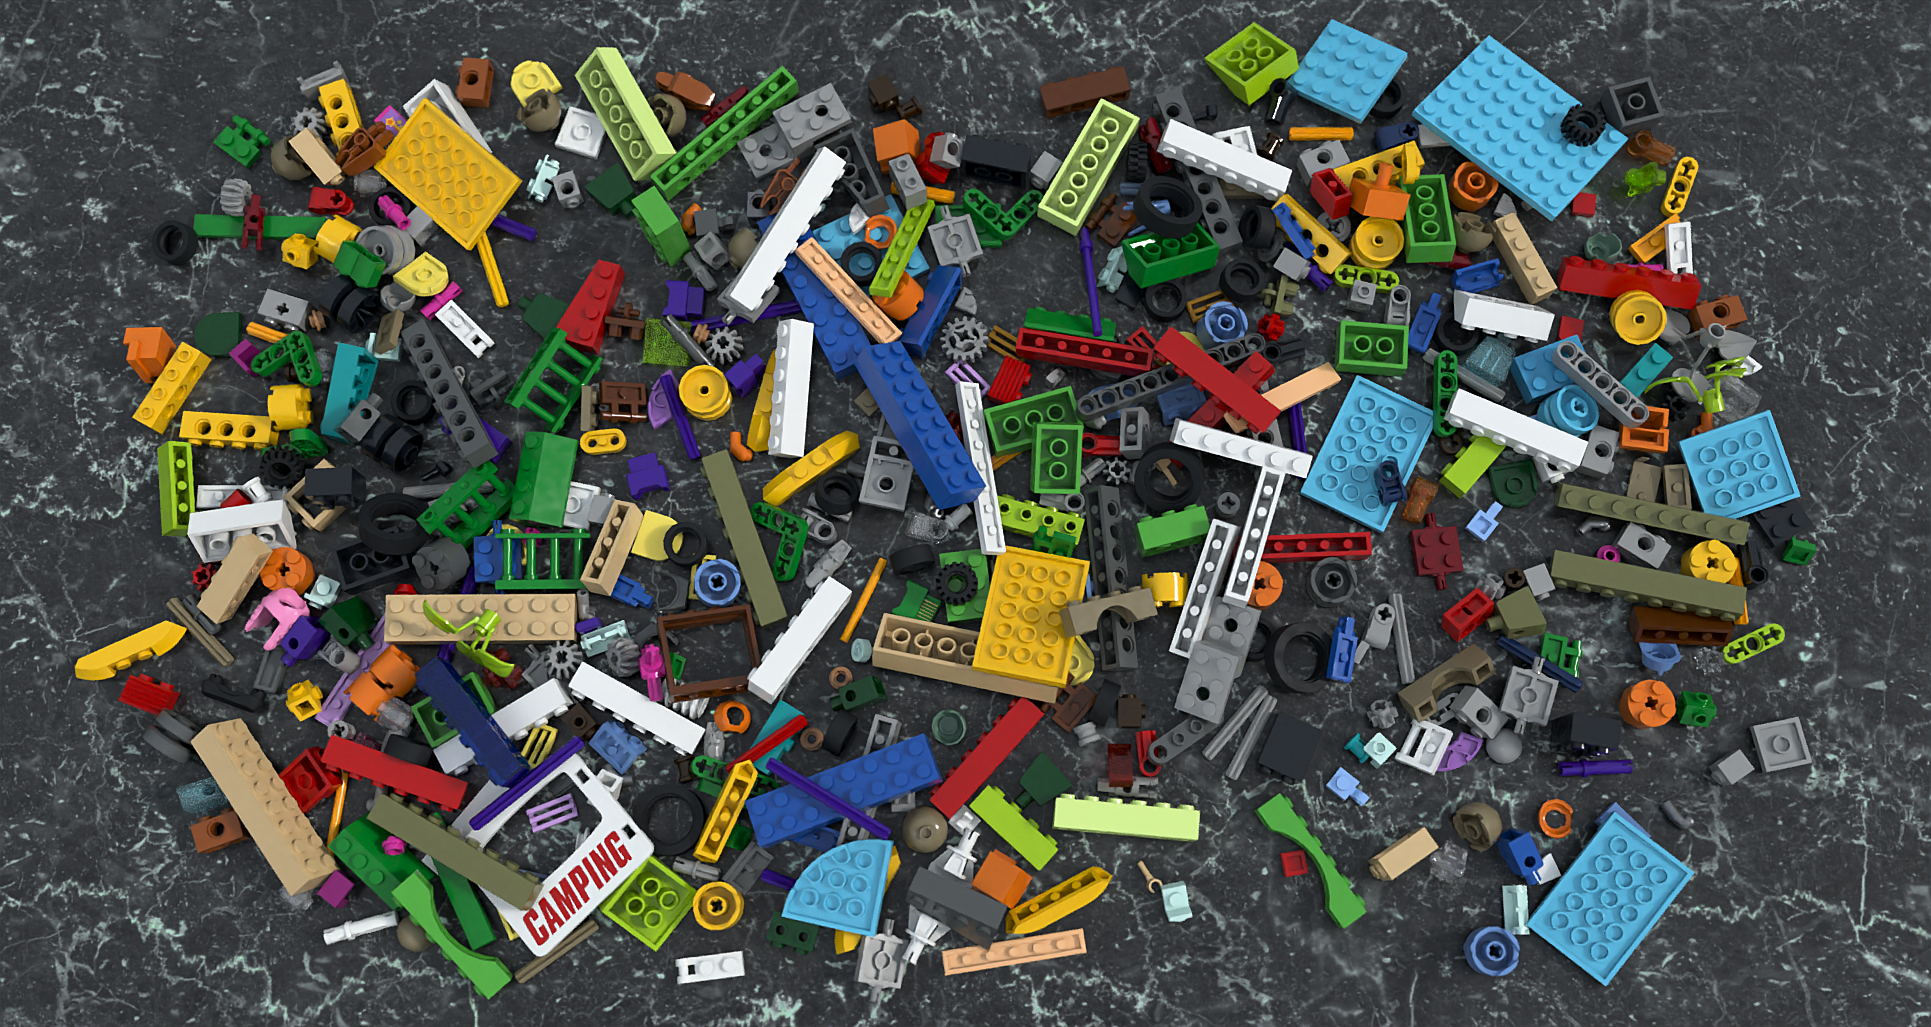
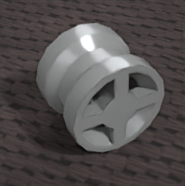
(1227, 510)
(1087, 734)

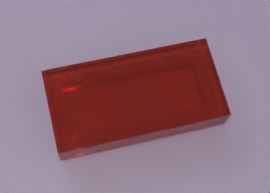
(1120, 765)

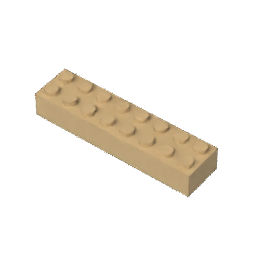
(523, 618)
(944, 655)
(265, 805)

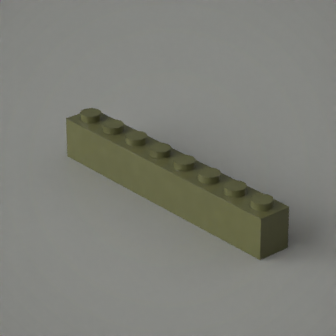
(1651, 513)
(745, 539)
(1647, 585)
(456, 851)

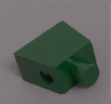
(613, 191)
(542, 313)
(350, 623)
(868, 693)
(1041, 783)

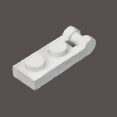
(1678, 247)
(464, 328)
(711, 967)

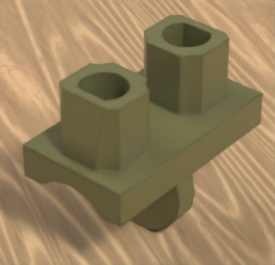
(1282, 289)

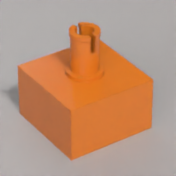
(1379, 197)

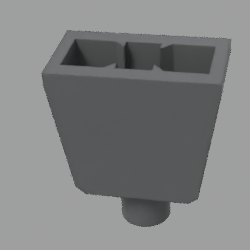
(353, 426)

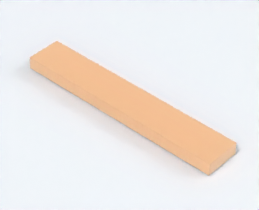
(847, 292)
(1294, 392)
(1014, 951)

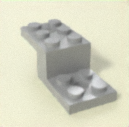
(794, 131)
(889, 462)
(1217, 660)

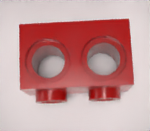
(1467, 614)

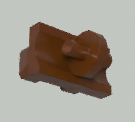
(616, 323)

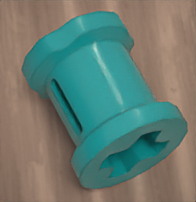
(1356, 746)

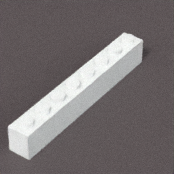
(785, 230)

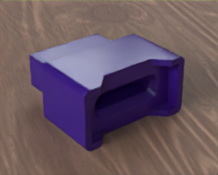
(684, 300)
(744, 375)
(646, 475)

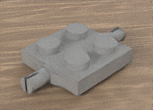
(955, 241)
(734, 310)
(538, 674)
(1528, 696)
(881, 961)

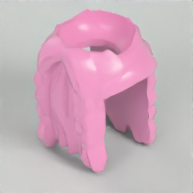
(272, 607)

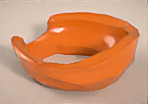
(880, 221)
(722, 721)
(1561, 807)

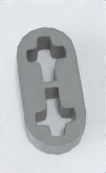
(1447, 714)

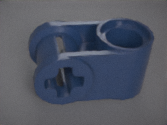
(1393, 136)
(1389, 485)

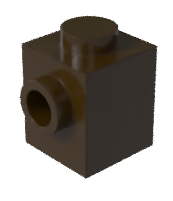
(883, 94)
(1130, 712)
(581, 722)

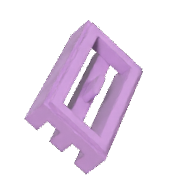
(955, 380)
(533, 820)

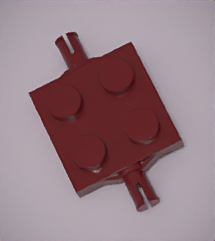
(1436, 551)

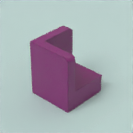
(244, 354)
(336, 889)

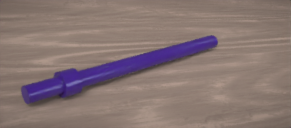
(1086, 249)

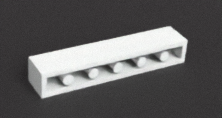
(1224, 160)
(790, 388)
(1515, 430)
(1240, 448)
(1253, 537)
(1205, 586)
(799, 639)
(636, 708)
(514, 719)

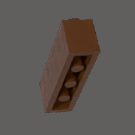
(1084, 91)
(1676, 627)

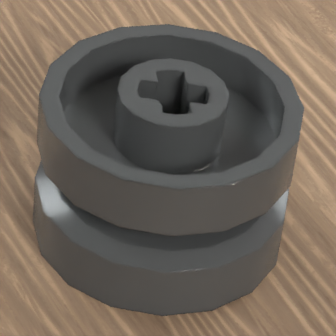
(173, 736)

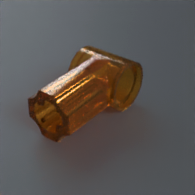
(1651, 148)
(1421, 494)

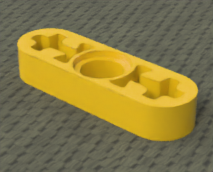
(1686, 180)

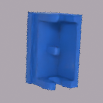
(1477, 277)
(821, 839)

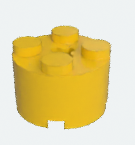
(333, 234)
(290, 407)
(1715, 554)
(1167, 588)
(705, 910)

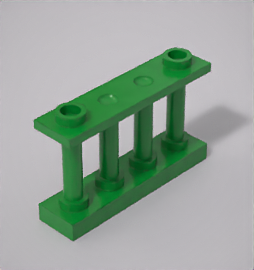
(531, 378)
(482, 517)
(531, 581)

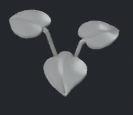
(1730, 345)

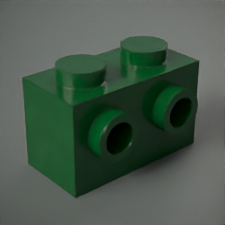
(793, 933)

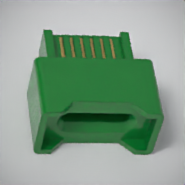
(917, 603)

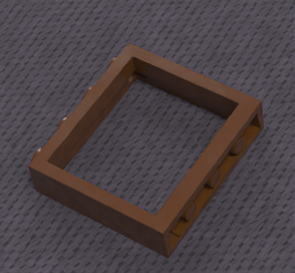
(696, 618)

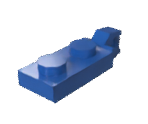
(1294, 231)
(1424, 324)
(631, 593)
(1342, 651)

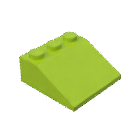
(1252, 62)
(650, 902)

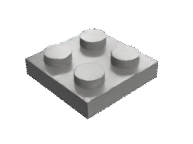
(1780, 744)

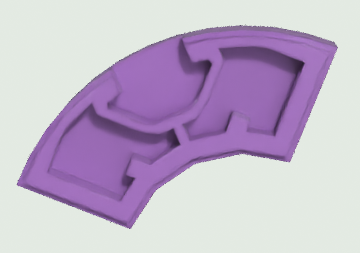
(1459, 752)

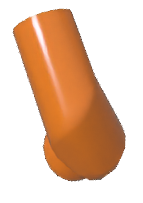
(687, 219)
(1706, 424)
(738, 449)

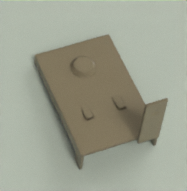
(1643, 480)

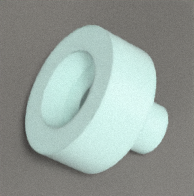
(861, 650)

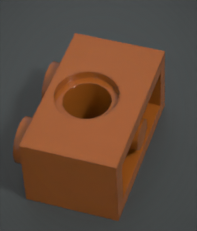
(479, 93)
(1728, 308)
(206, 831)

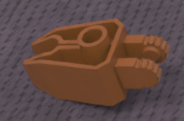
(687, 89)
(364, 148)
(782, 183)

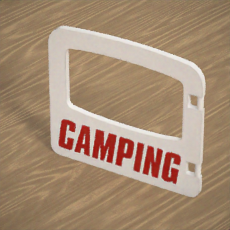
(585, 876)

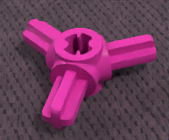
(652, 668)

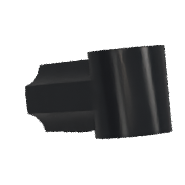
(1282, 96)
(1284, 350)
(1752, 562)

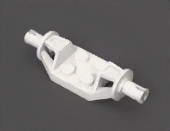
(952, 871)

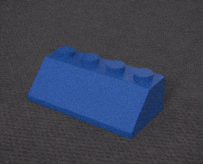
(937, 299)

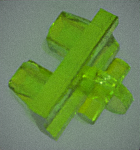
(1644, 179)

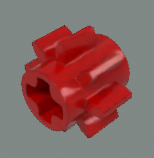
(1270, 327)
(199, 575)

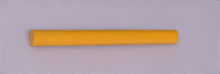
(865, 596)
(337, 811)

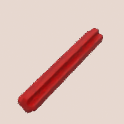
(771, 741)

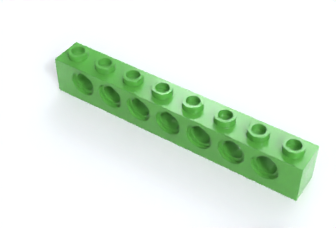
(725, 133)

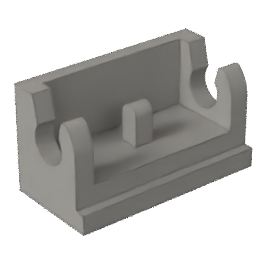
(311, 86)

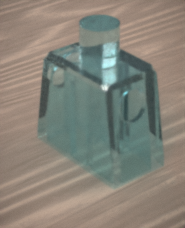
(1491, 359)
(197, 796)

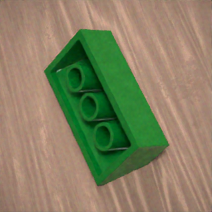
(1159, 259)
(1066, 324)
(543, 480)
(362, 852)

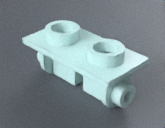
(539, 187)
(1109, 274)
(597, 641)
(1515, 909)

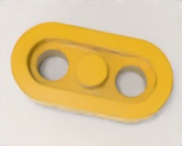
(1408, 163)
(604, 441)

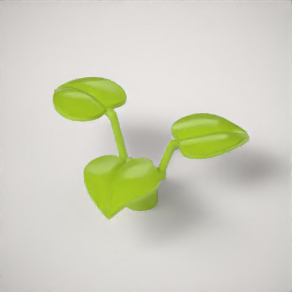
(1712, 398)
(484, 626)

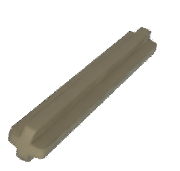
(208, 641)
(564, 946)

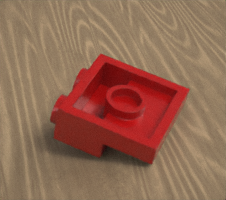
(309, 779)

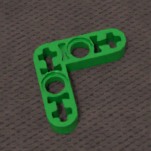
(1006, 219)
(267, 361)
(305, 442)
(789, 535)

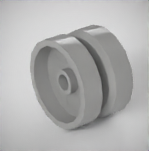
(390, 245)

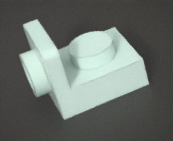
(393, 355)
(323, 593)
(1379, 750)
(1176, 901)

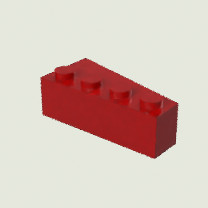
(587, 312)

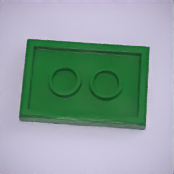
(985, 236)

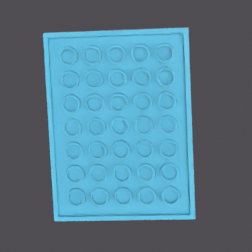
(1511, 127)

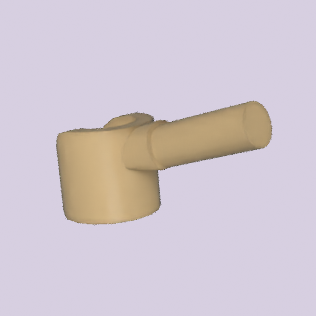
(1162, 466)
(1150, 879)

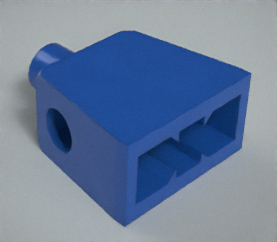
(1520, 854)

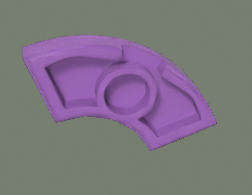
(658, 406)

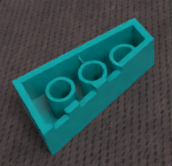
(350, 382)

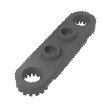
(1181, 738)

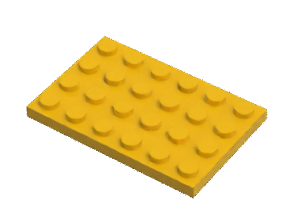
(448, 174)
(1022, 619)

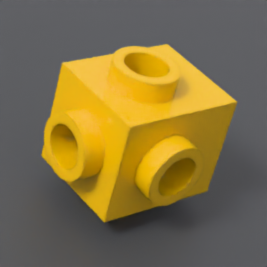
(300, 251)
(304, 700)

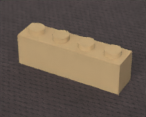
(1523, 259)
(612, 547)
(234, 578)

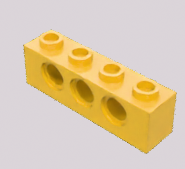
(338, 94)
(1364, 168)
(1337, 253)
(172, 388)
(195, 424)

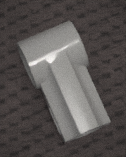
(1061, 502)

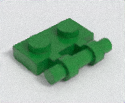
(239, 148)
(1059, 544)
(1555, 648)

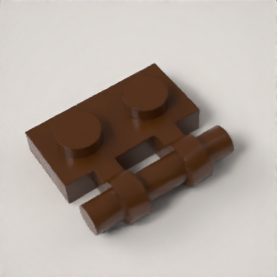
(1117, 225)
(622, 394)
(1073, 707)

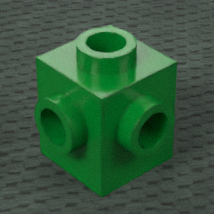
(1695, 709)

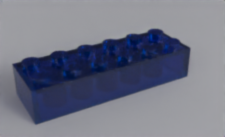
(473, 722)

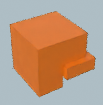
(896, 141)
(148, 351)
(1649, 436)
(1001, 879)

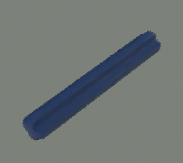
(1548, 668)

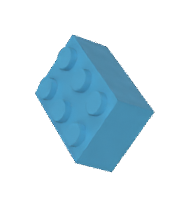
(1538, 375)

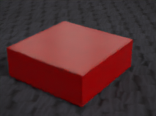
(1583, 205)
(1294, 863)

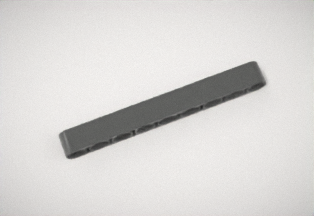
(1158, 378)

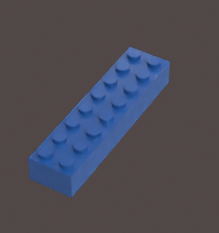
(834, 326)
(919, 425)
(860, 782)

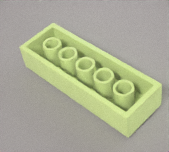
(624, 113)
(1088, 167)
(1126, 819)

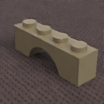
(1083, 618)
(1468, 667)

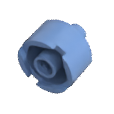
(1221, 325)
(713, 571)
(1505, 952)

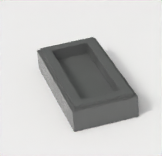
(271, 671)

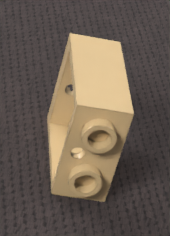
(318, 157)
(324, 518)
(1402, 854)

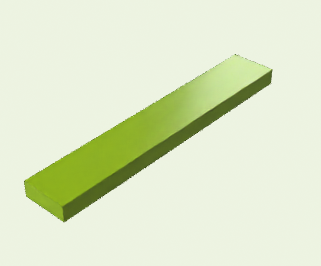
(901, 250)

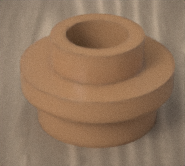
(317, 320)
(701, 334)
(840, 671)
(805, 735)

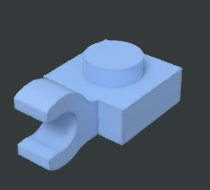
(1483, 523)
(1344, 785)

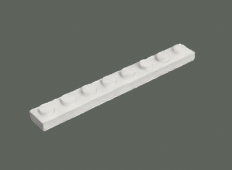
(977, 448)

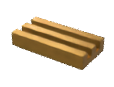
(1192, 313)
(992, 336)

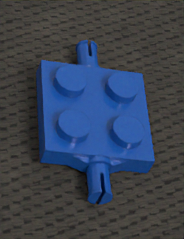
(489, 557)

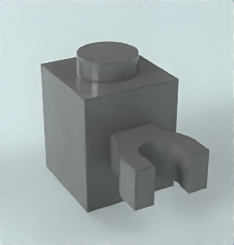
(709, 221)

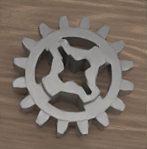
(960, 332)

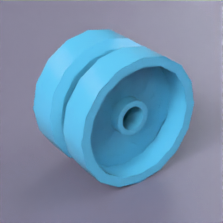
(1569, 410)

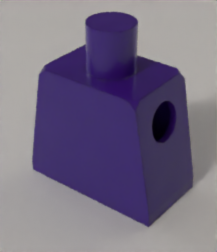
(304, 640)

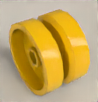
(1376, 243)
(1647, 326)
(703, 380)

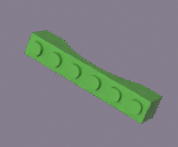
(1339, 899)
(483, 970)

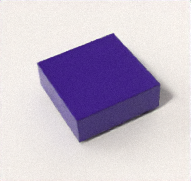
(589, 625)

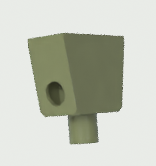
(1517, 615)

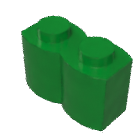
(359, 264)

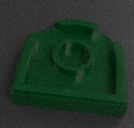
(218, 333)
(1513, 483)

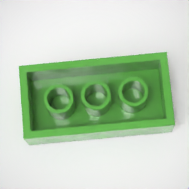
(1428, 221)
(660, 226)
(1012, 423)

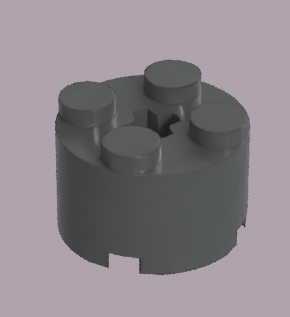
(441, 563)
(1333, 570)

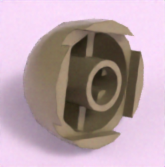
(541, 111)
(669, 113)
(288, 162)
(1471, 233)
(741, 247)
(1478, 824)
(924, 829)

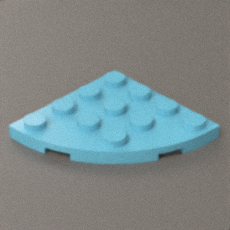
(843, 887)

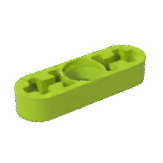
(1351, 270)
(1761, 644)

